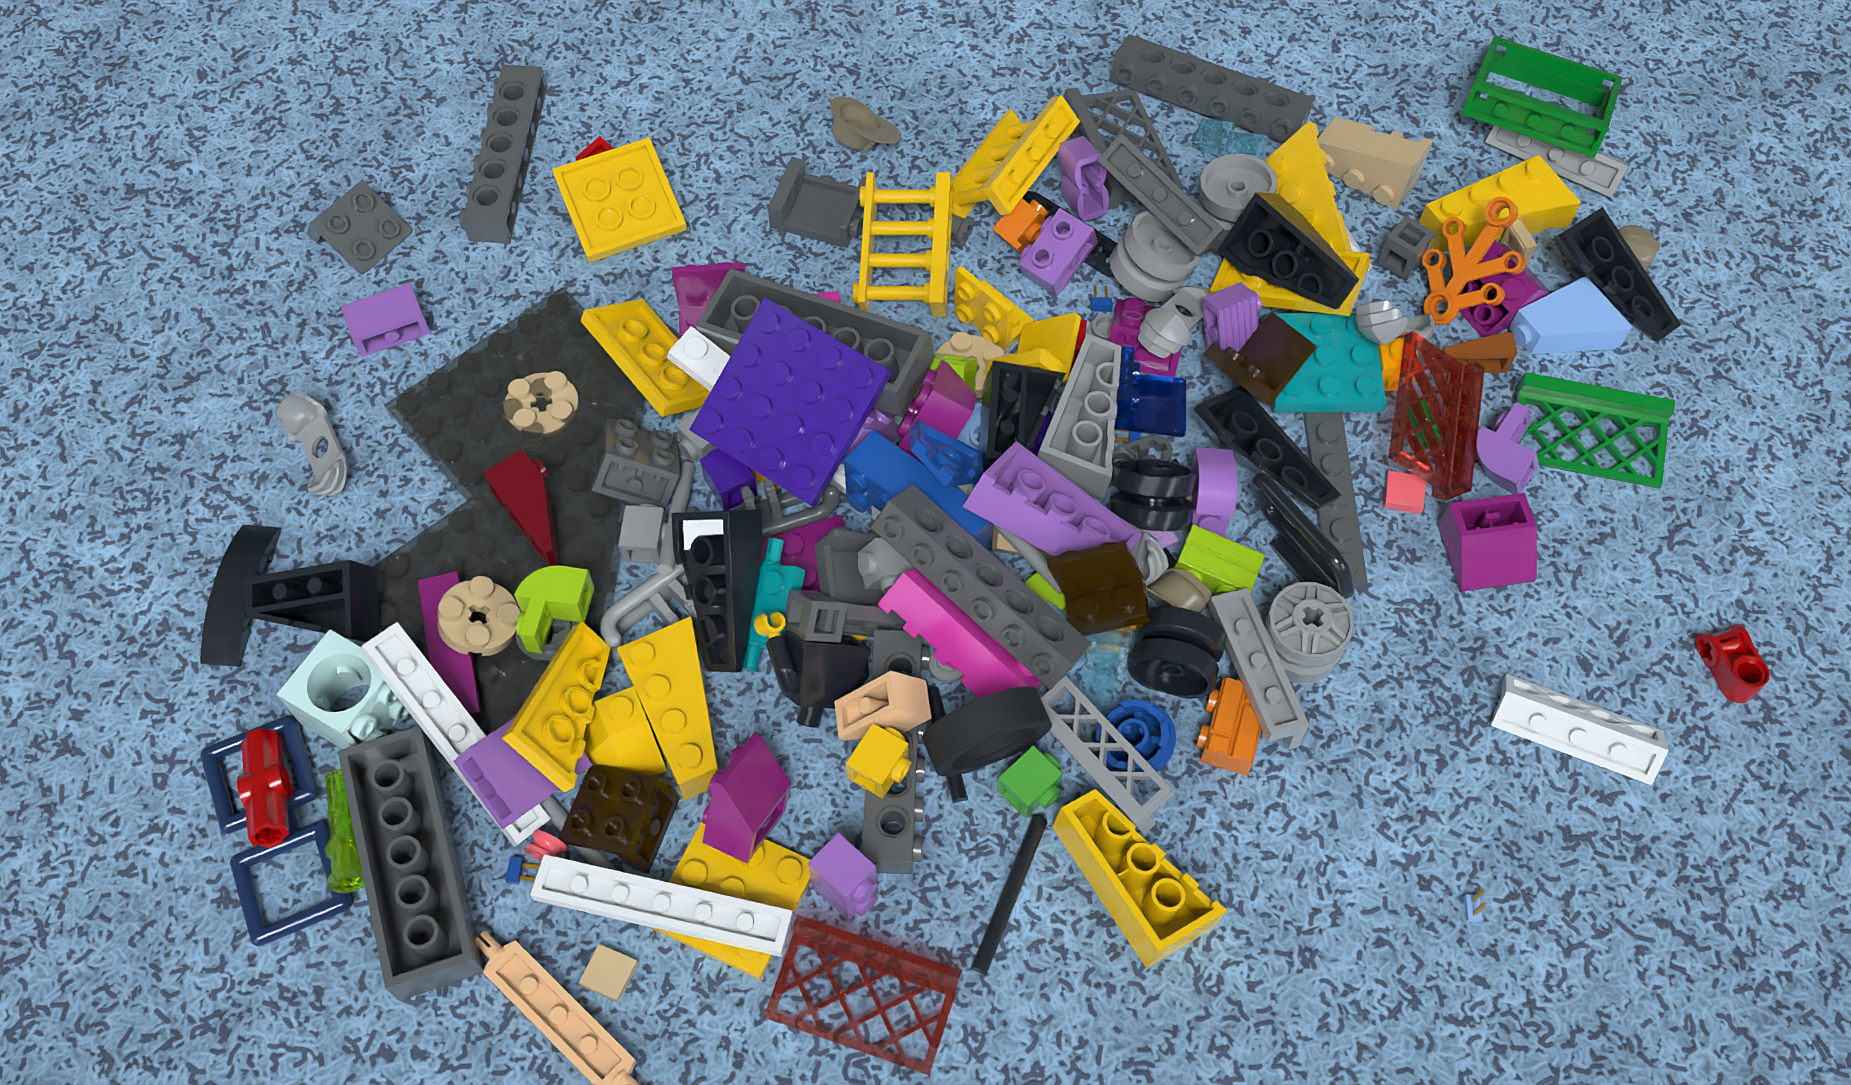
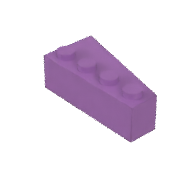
(1044, 506)

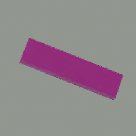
(453, 667)

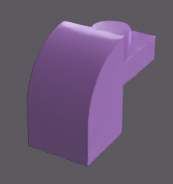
(1500, 454)
(1215, 489)

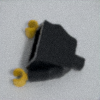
(813, 671)

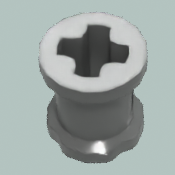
(961, 229)

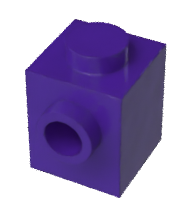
(726, 477)

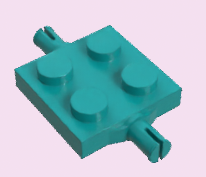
(770, 597)

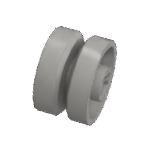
(1230, 184)
(1151, 259)

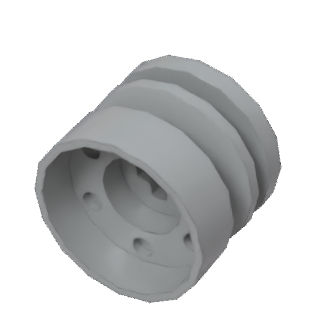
(1309, 630)

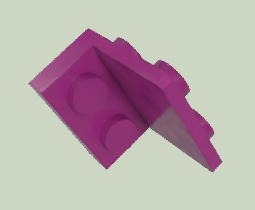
(695, 289)
(1125, 331)

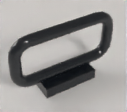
(1301, 544)

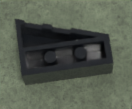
(1014, 407)
(318, 599)

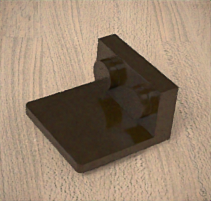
(1266, 359)
(1101, 588)
(621, 815)

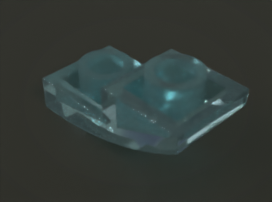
(1220, 139)

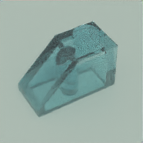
(1105, 669)

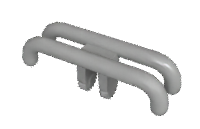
(641, 602)

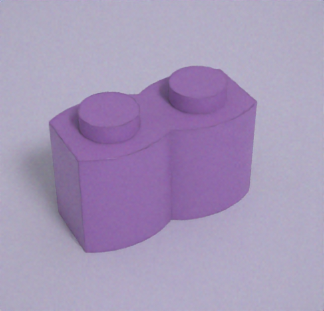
(1083, 178)

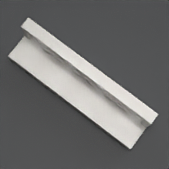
(1580, 729)

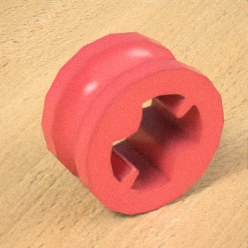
(544, 844)

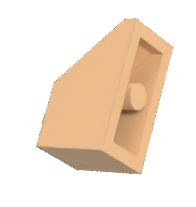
(887, 702)

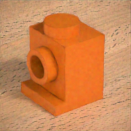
(1022, 224)

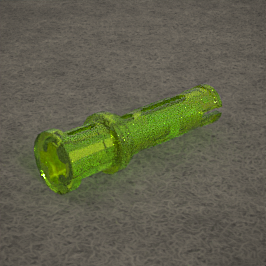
(342, 846)

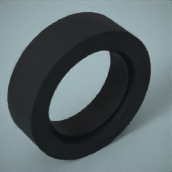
(986, 731)

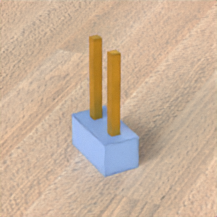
(1473, 907)

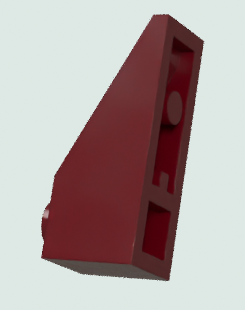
(524, 495)

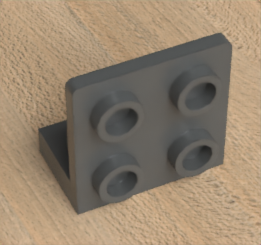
(360, 227)
(637, 464)

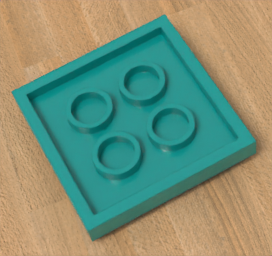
(1340, 372)

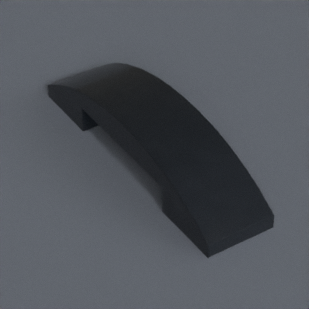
(225, 622)

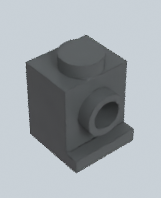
(1405, 247)
(814, 616)

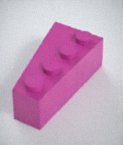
(955, 636)

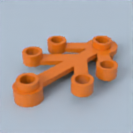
(1468, 267)

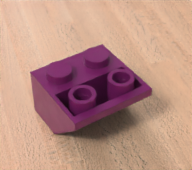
(1519, 292)
(941, 403)
(1491, 541)
(745, 800)

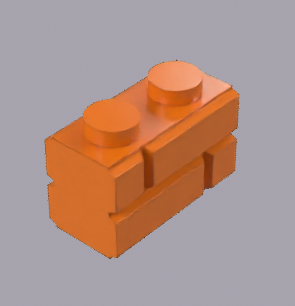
(1233, 729)

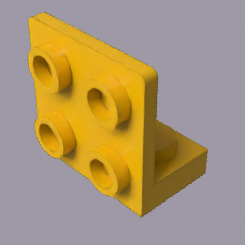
(987, 310)
(1046, 344)

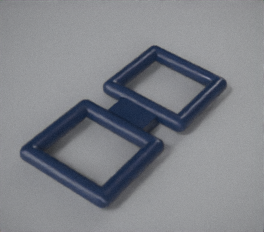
(241, 862)

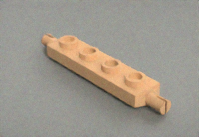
(556, 1014)

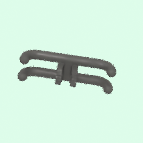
(772, 518)

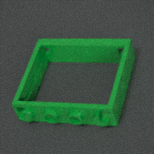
(1537, 117)

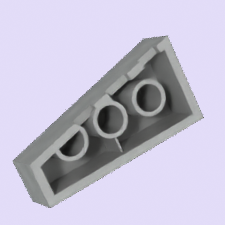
(1083, 424)

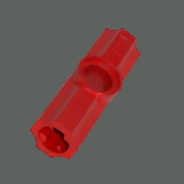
(264, 788)

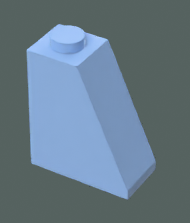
(1570, 321)

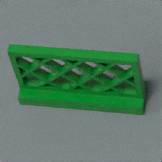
(1603, 403)

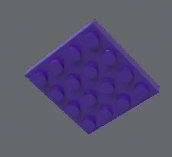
(790, 401)

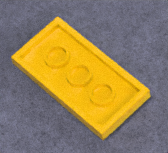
(1284, 298)
(640, 347)

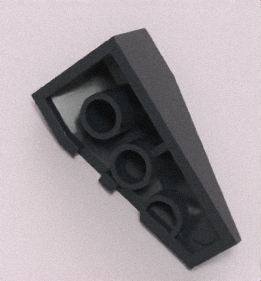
(1287, 251)
(1602, 254)
(1242, 425)
(722, 569)

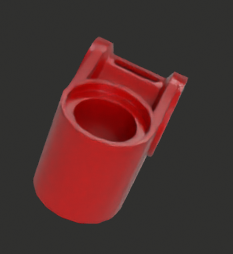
(1731, 659)

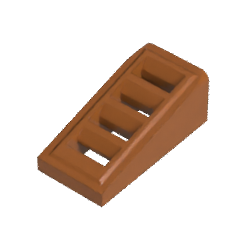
(1491, 352)

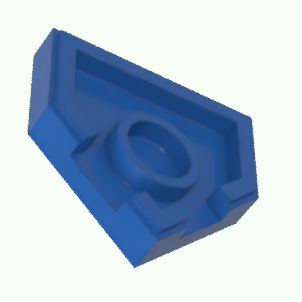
(945, 456)

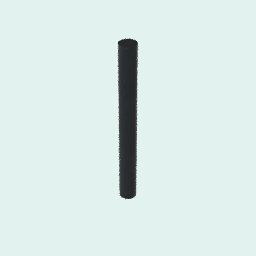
(1009, 895)

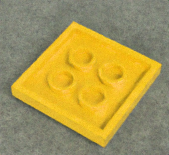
(619, 199)
(770, 878)

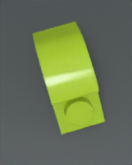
(551, 594)

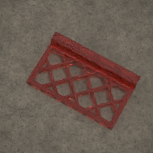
(1456, 420)
(874, 956)

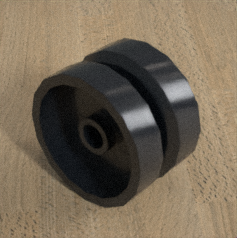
(1153, 494)
(1178, 652)

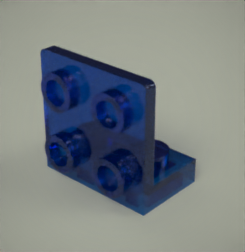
(1149, 401)

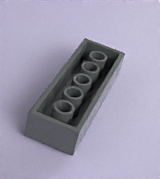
(890, 343)
(409, 864)

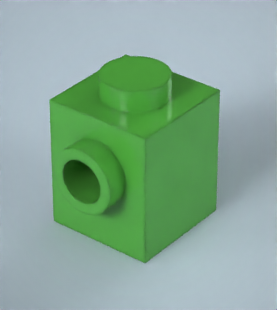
(1031, 782)

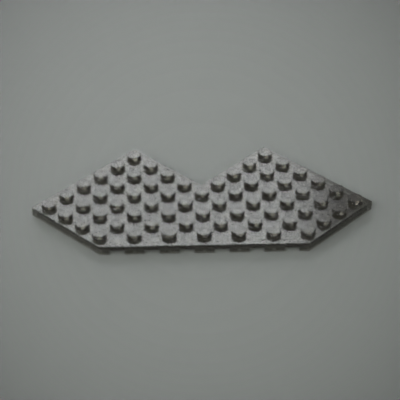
(464, 430)

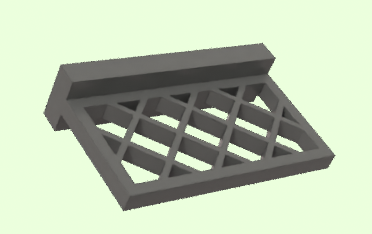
(1091, 123)
(1162, 196)

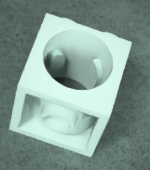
(324, 676)

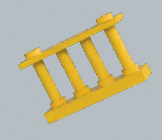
(1012, 158)
(935, 260)

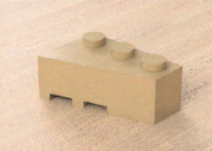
(1373, 160)

